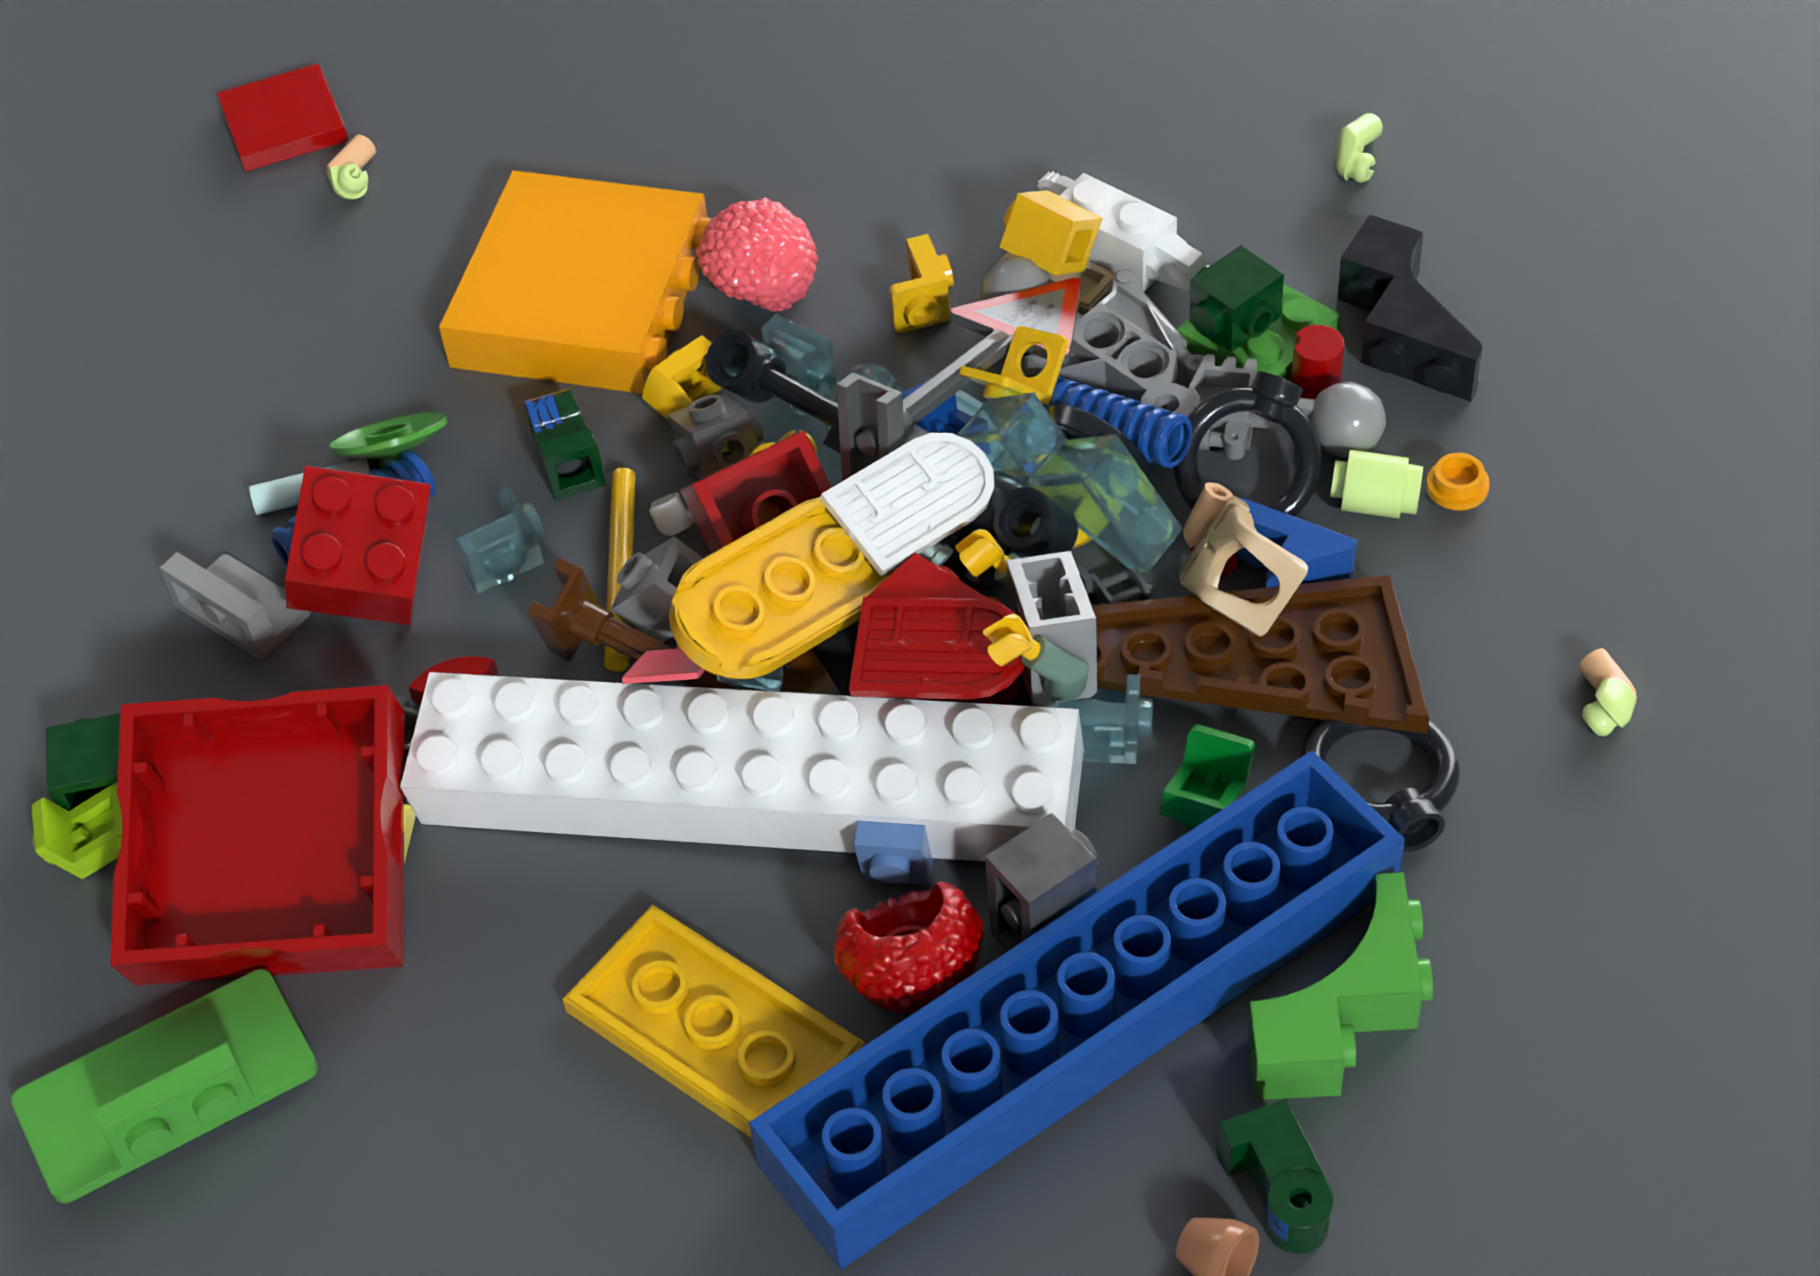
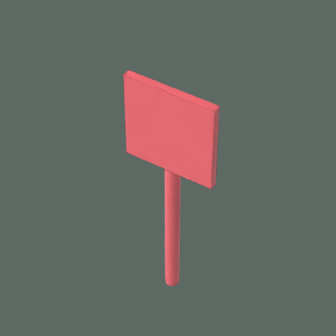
(662, 666)

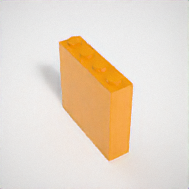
(576, 282)

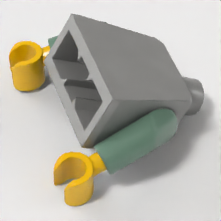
(1051, 623)

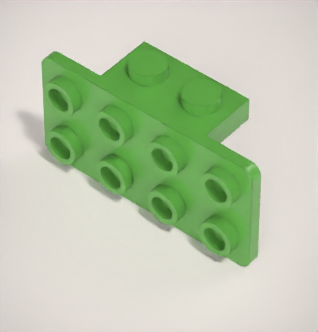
(162, 1085)

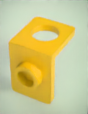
(1012, 379)

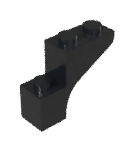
(1407, 326)

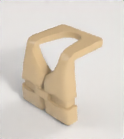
(1228, 533)

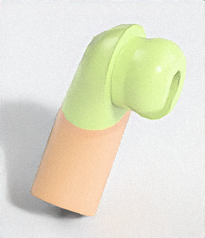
(345, 168)
(1614, 693)

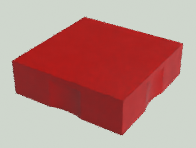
(260, 836)

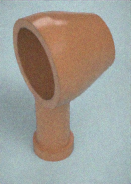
(1218, 1247)

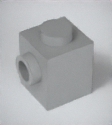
(650, 584)

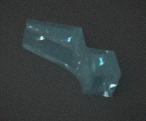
(1085, 474)

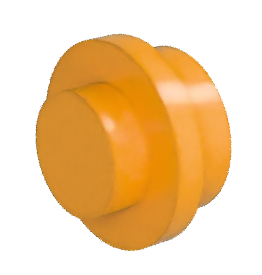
(1458, 482)

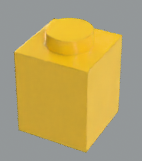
(1050, 232)

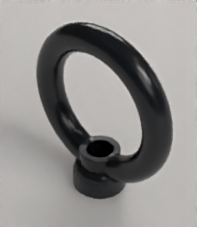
(1274, 401)
(1409, 812)

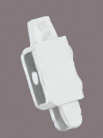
(1131, 232)

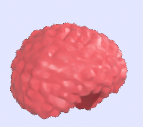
(759, 254)

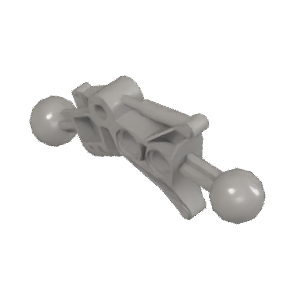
(1134, 353)

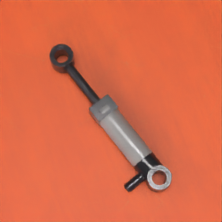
(759, 373)

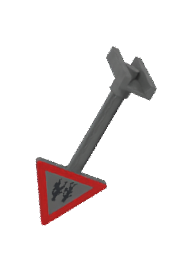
(878, 419)

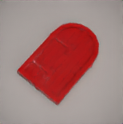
(928, 649)

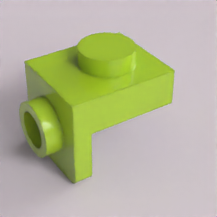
(82, 837)

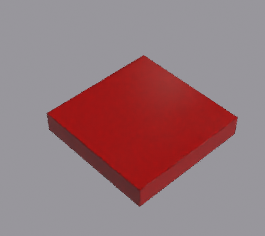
(282, 117)

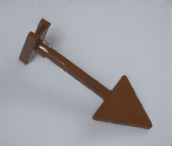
(580, 617)

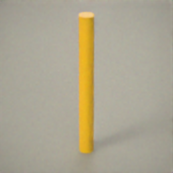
(620, 550)

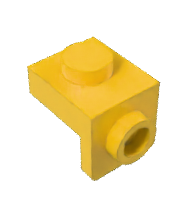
(925, 296)

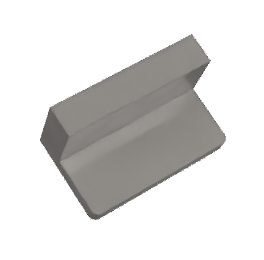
(233, 602)

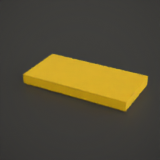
(706, 1020)

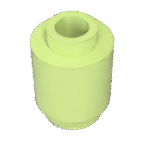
(1377, 484)

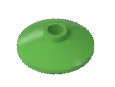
(389, 437)

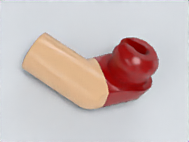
(1203, 513)

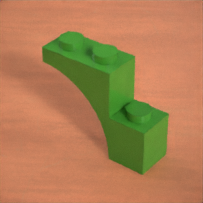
(1309, 1037)

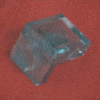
(1112, 728)

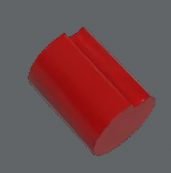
(1317, 359)

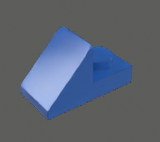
(1325, 552)

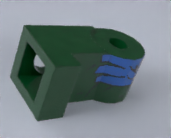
(563, 437)
(1284, 1172)

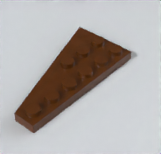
(1327, 655)

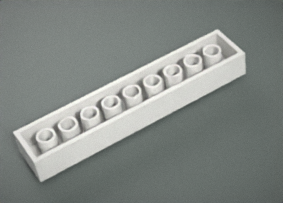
(736, 764)

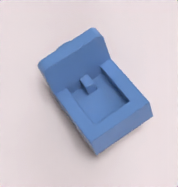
(893, 852)

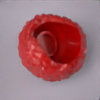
(909, 948)

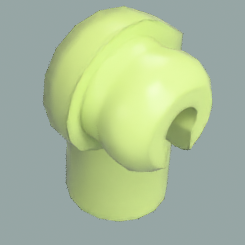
(1352, 139)

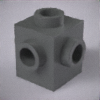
(713, 434)

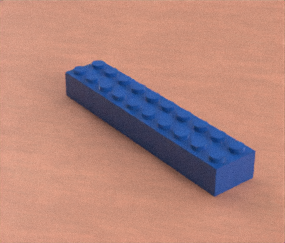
(1072, 1008)

